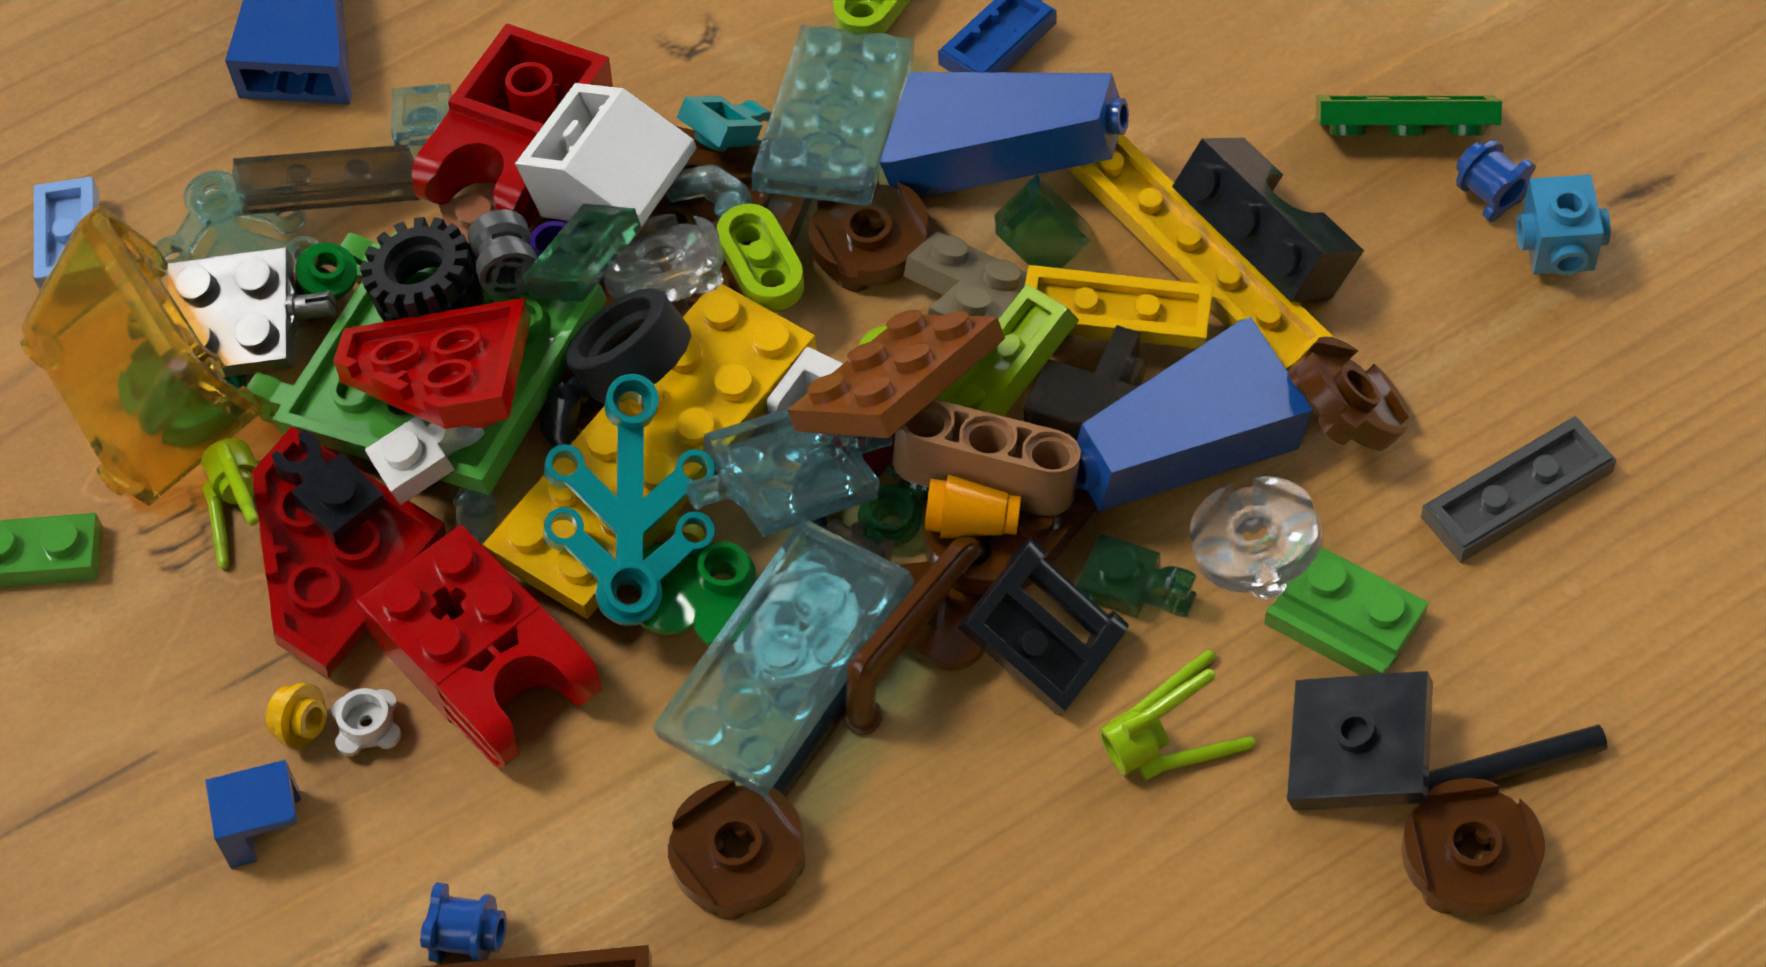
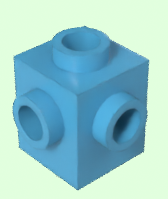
(1562, 225)

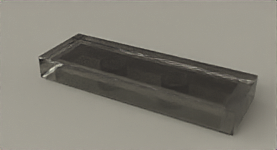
(324, 179)

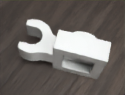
(417, 455)

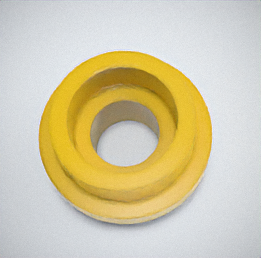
(296, 714)

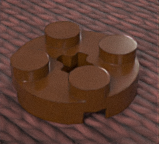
(873, 260)
(1350, 400)
(732, 884)
(1467, 885)

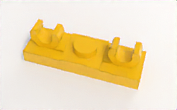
(1157, 308)

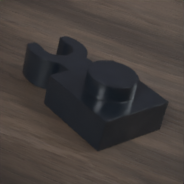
(329, 493)

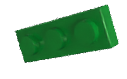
(1408, 113)

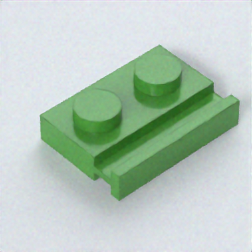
(1347, 614)

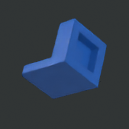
(251, 805)

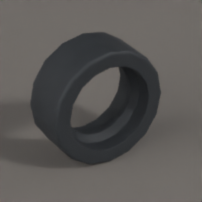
(629, 336)

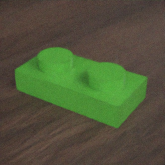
(49, 549)

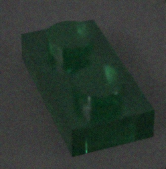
(582, 253)

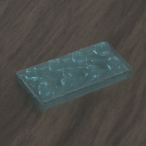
(833, 115)
(782, 656)

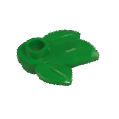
(696, 598)

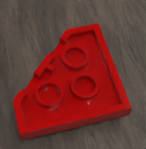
(441, 365)
(317, 582)

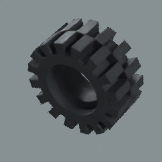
(414, 251)

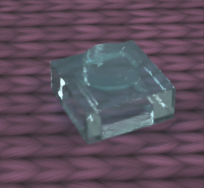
(418, 112)

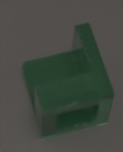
(1041, 226)

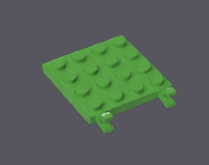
(354, 420)

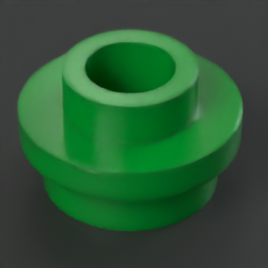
(321, 254)

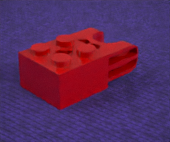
(499, 115)
(474, 640)

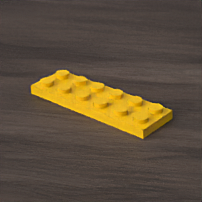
(720, 381)

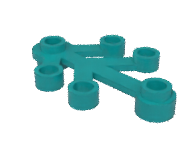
(628, 512)

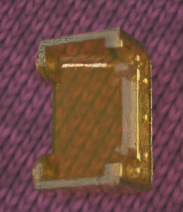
(130, 360)

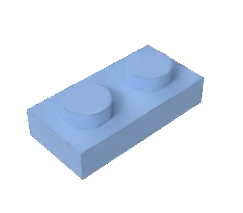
(56, 214)

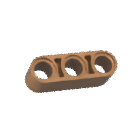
(990, 451)

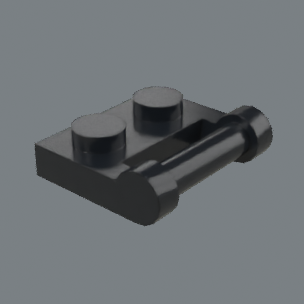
(1032, 641)

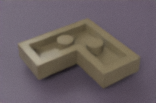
(964, 277)

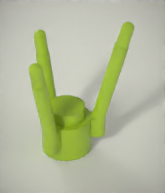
(229, 476)
(1137, 735)

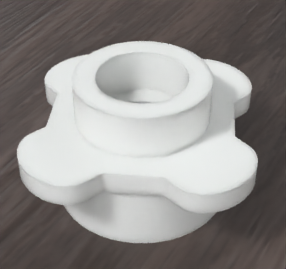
(363, 705)

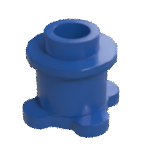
(1493, 177)
(462, 926)

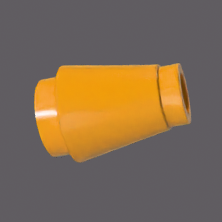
(970, 509)

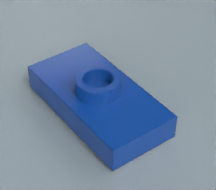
(997, 36)

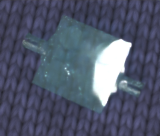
(786, 472)

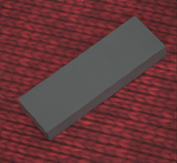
(1518, 489)

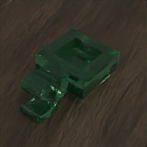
(1129, 575)

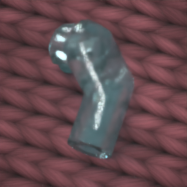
(713, 184)
(476, 512)

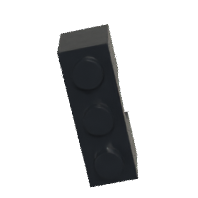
(1292, 248)

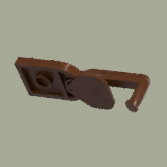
(940, 600)

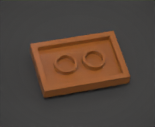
(895, 374)

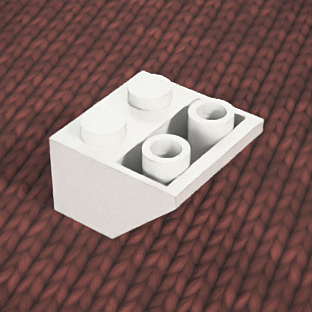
(603, 151)

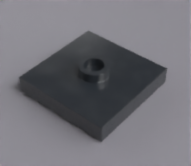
(1360, 741)

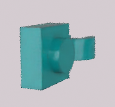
(722, 123)

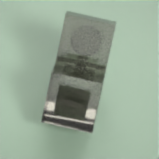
(1070, 395)

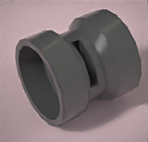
(502, 251)

